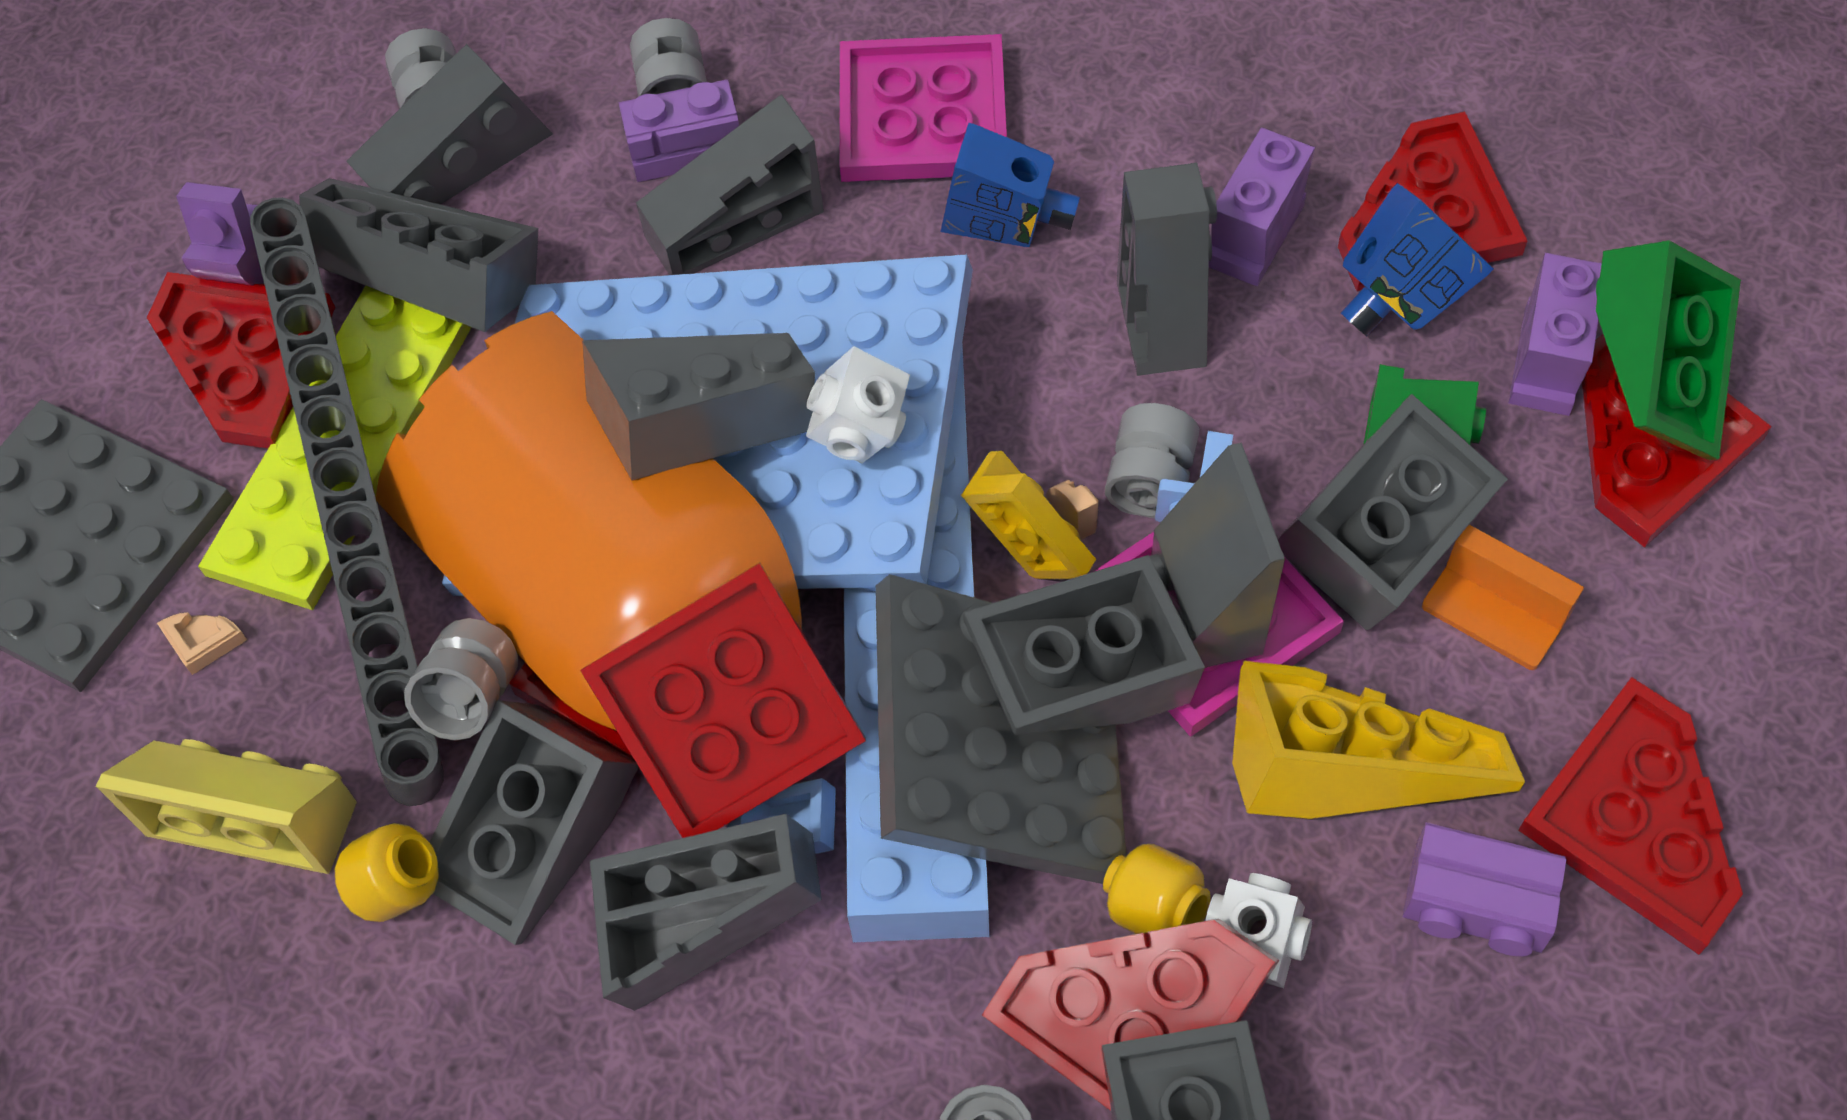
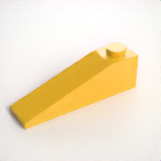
(1339, 753)

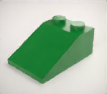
(1670, 340)

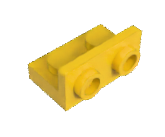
(1025, 521)

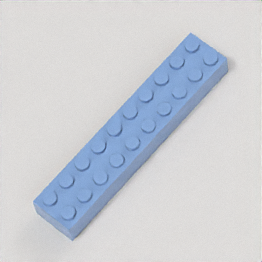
(895, 886)

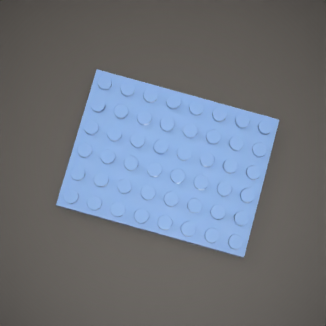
(834, 515)

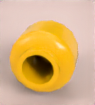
(386, 872)
(1155, 890)

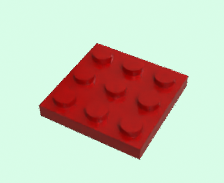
(723, 704)

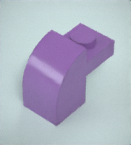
(219, 234)

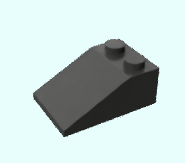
(1390, 513)
(1221, 561)
(1087, 651)
(525, 816)
(1186, 1076)

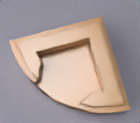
(1075, 506)
(200, 638)

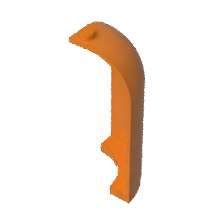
(541, 521)

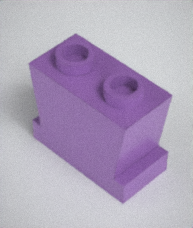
(1259, 205)
(1556, 335)

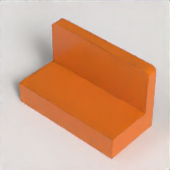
(1502, 598)

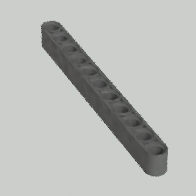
(349, 511)

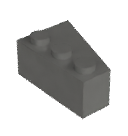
(449, 134)
(735, 192)
(1166, 266)
(695, 396)
(695, 902)

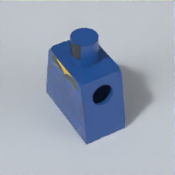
(1003, 191)
(1409, 265)

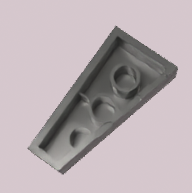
(422, 251)

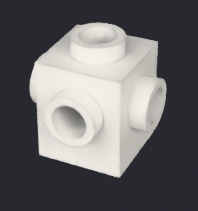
(857, 406)
(1269, 899)

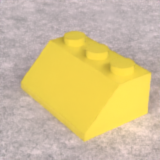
(233, 803)

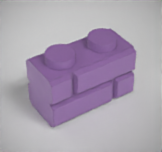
(676, 126)
(1484, 890)

